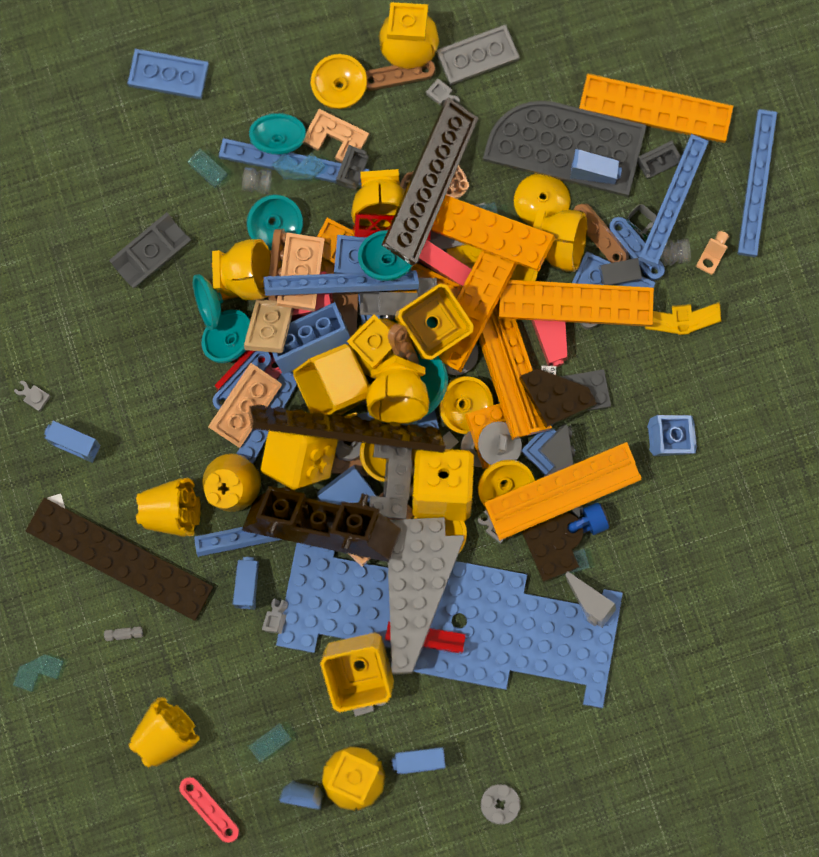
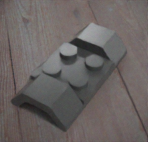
(150, 251)

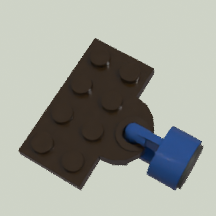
(555, 538)

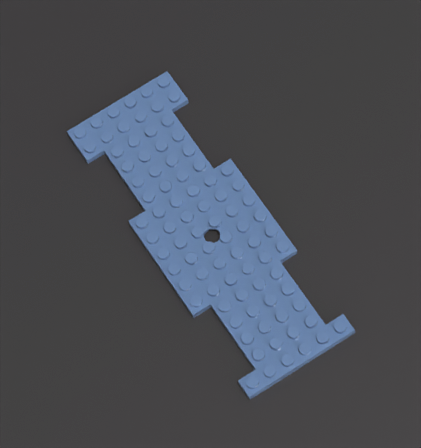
(502, 627)

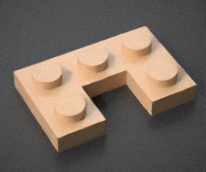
(327, 124)

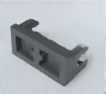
(659, 160)
(352, 164)
(620, 271)

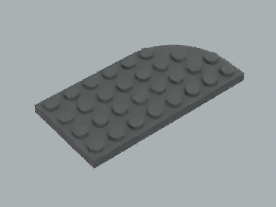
(544, 137)

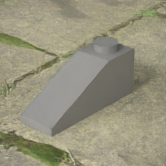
(594, 605)

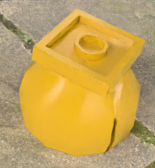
(408, 35)
(378, 195)
(570, 237)
(242, 269)
(372, 344)
(397, 392)
(353, 778)

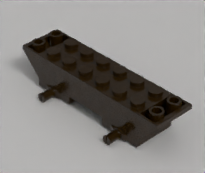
(341, 528)

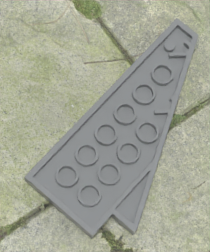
(416, 585)

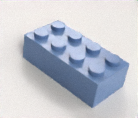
(312, 336)

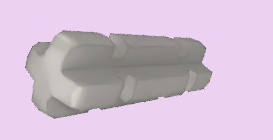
(124, 633)

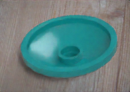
(277, 133)
(282, 209)
(373, 259)
(208, 301)
(228, 338)

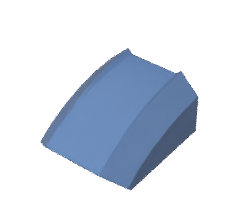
(672, 435)
(302, 795)

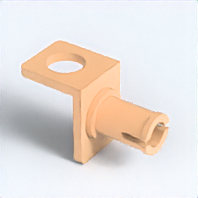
(714, 251)

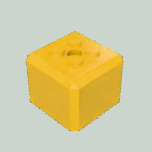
(451, 327)
(332, 381)
(298, 459)
(438, 496)
(356, 687)

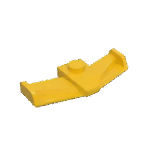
(684, 320)

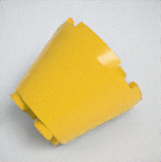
(240, 480)
(170, 508)
(163, 733)

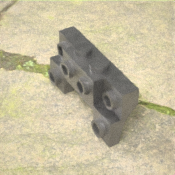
(389, 302)
(396, 482)

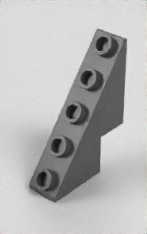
(560, 453)

